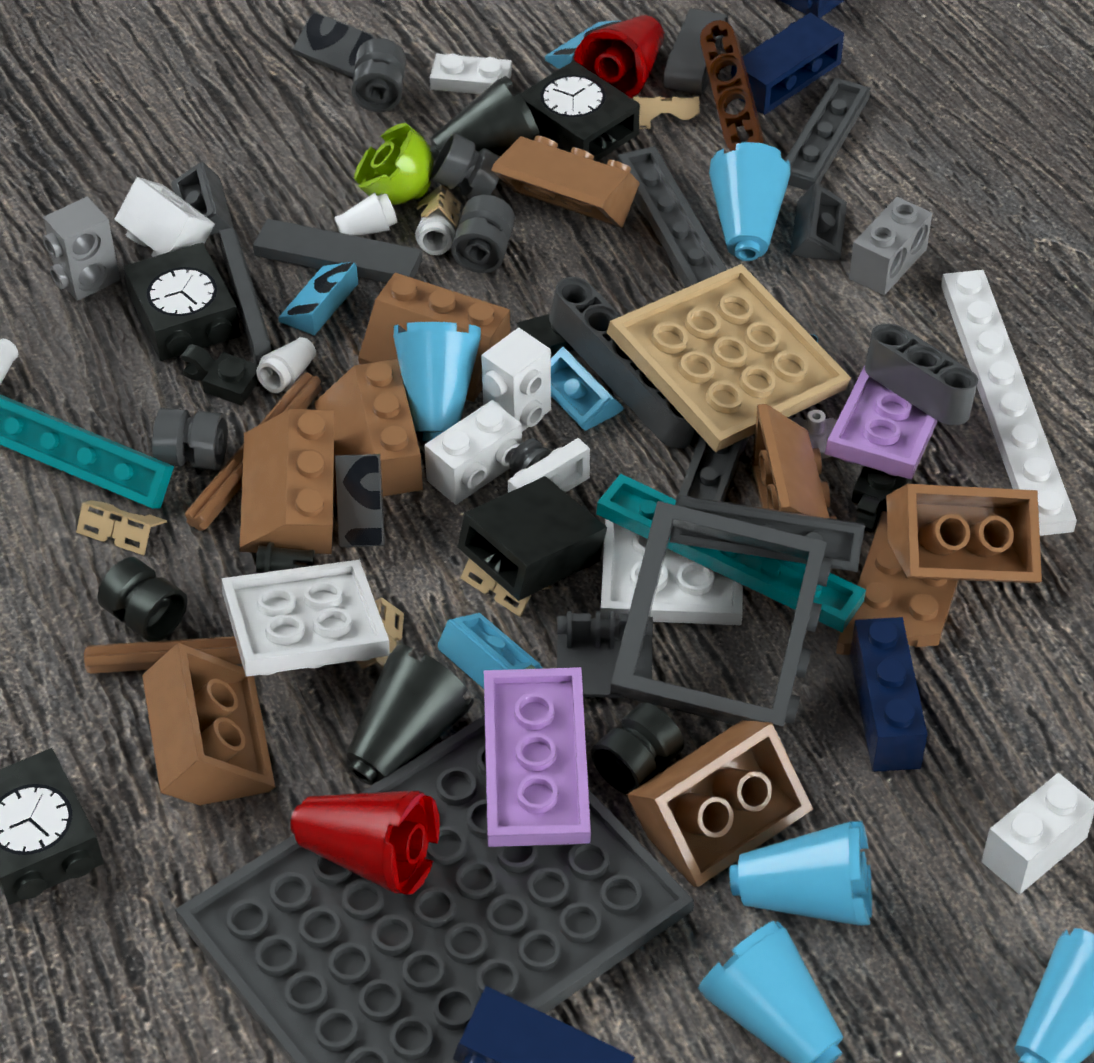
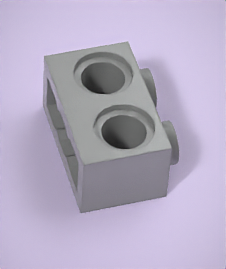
(890, 245)
(81, 248)

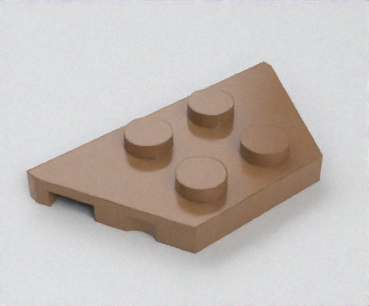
(891, 594)

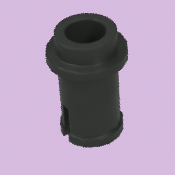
(275, 559)

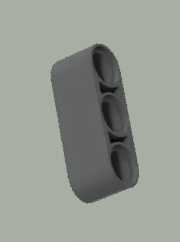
(686, 63)
(921, 374)

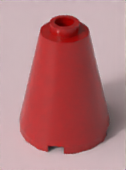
(622, 52)
(372, 834)

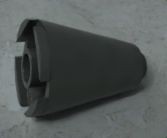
(490, 121)
(405, 714)

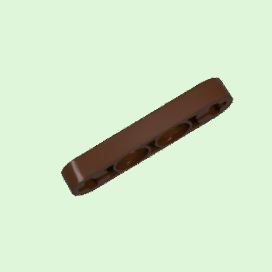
(736, 88)

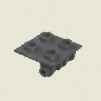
(595, 648)

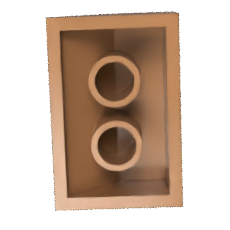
(568, 179)
(413, 300)
(375, 419)
(787, 466)
(289, 482)
(965, 533)
(206, 728)
(721, 800)

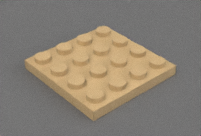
(726, 351)

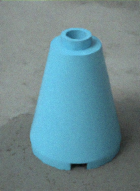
(748, 196)
(436, 372)
(810, 876)
(775, 997)
(1063, 1009)

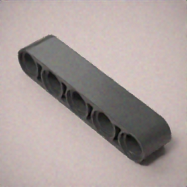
(583, 322)

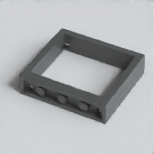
(796, 658)

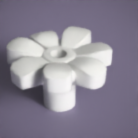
(818, 429)

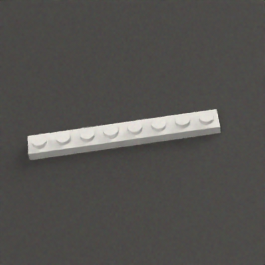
(1007, 398)

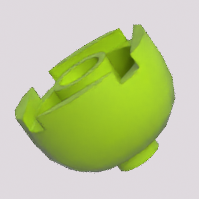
(398, 166)

